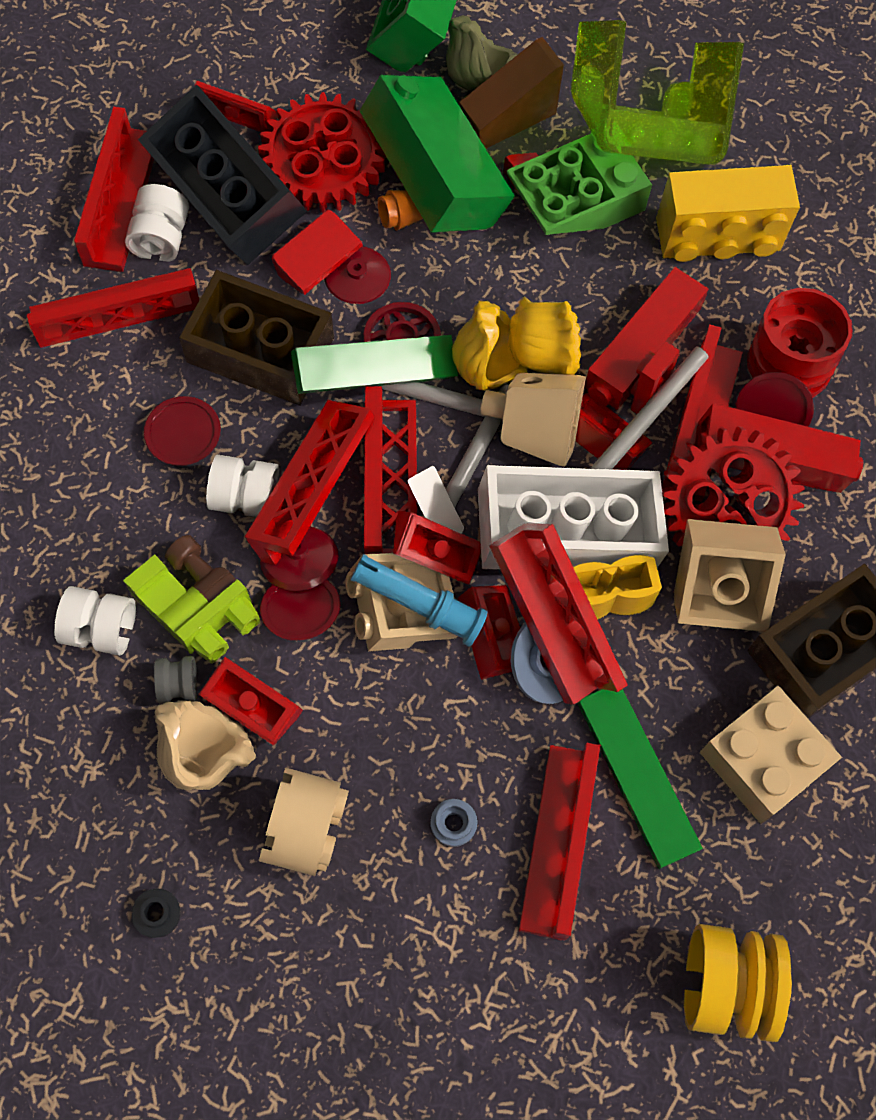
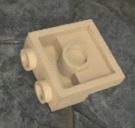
(387, 623)

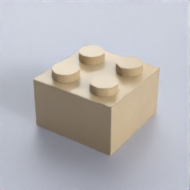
(728, 575)
(770, 754)

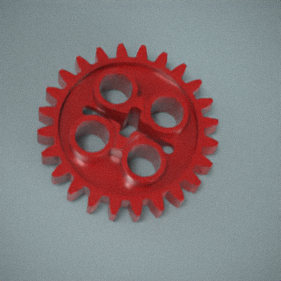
(323, 151)
(762, 472)

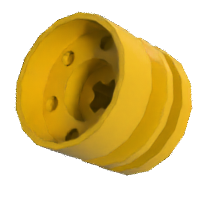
(747, 983)

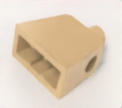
(539, 414)

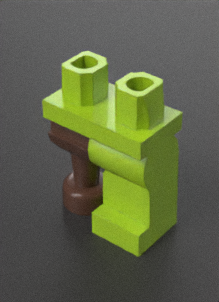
(201, 610)

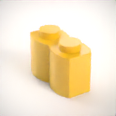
(622, 587)

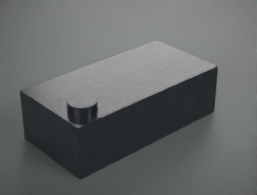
(222, 175)

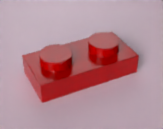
(653, 373)

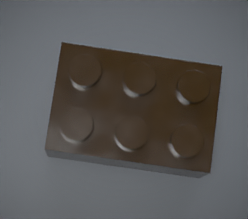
(251, 333)
(823, 644)

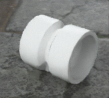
(157, 222)
(240, 486)
(88, 619)

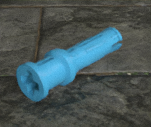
(438, 608)

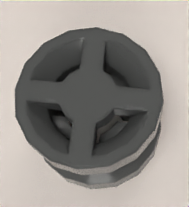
(175, 679)

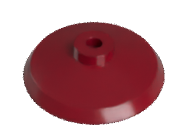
(360, 277)
(777, 397)
(182, 430)
(308, 566)
(300, 613)

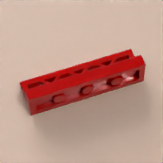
(111, 203)
(113, 307)
(708, 385)
(375, 467)
(308, 480)
(556, 611)
(559, 842)

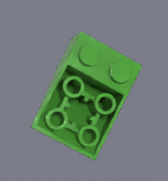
(581, 187)

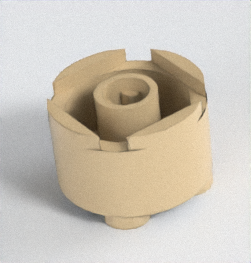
(302, 821)

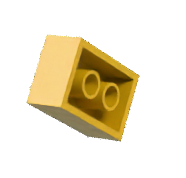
(727, 212)

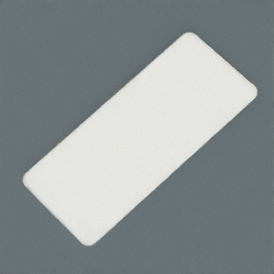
(434, 499)

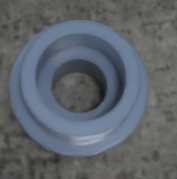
(458, 808)

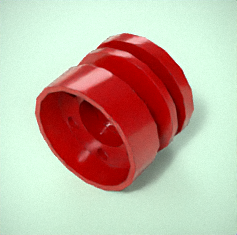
(801, 336)

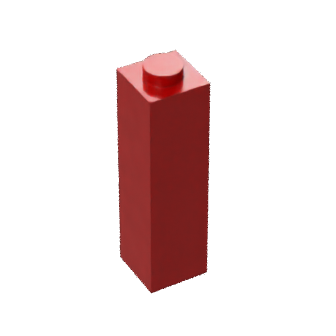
(657, 321)
(823, 457)

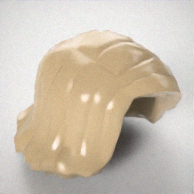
(199, 744)

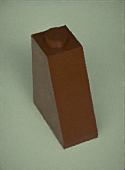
(516, 95)

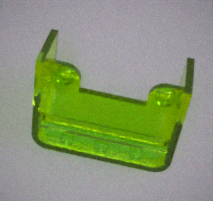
(693, 115)

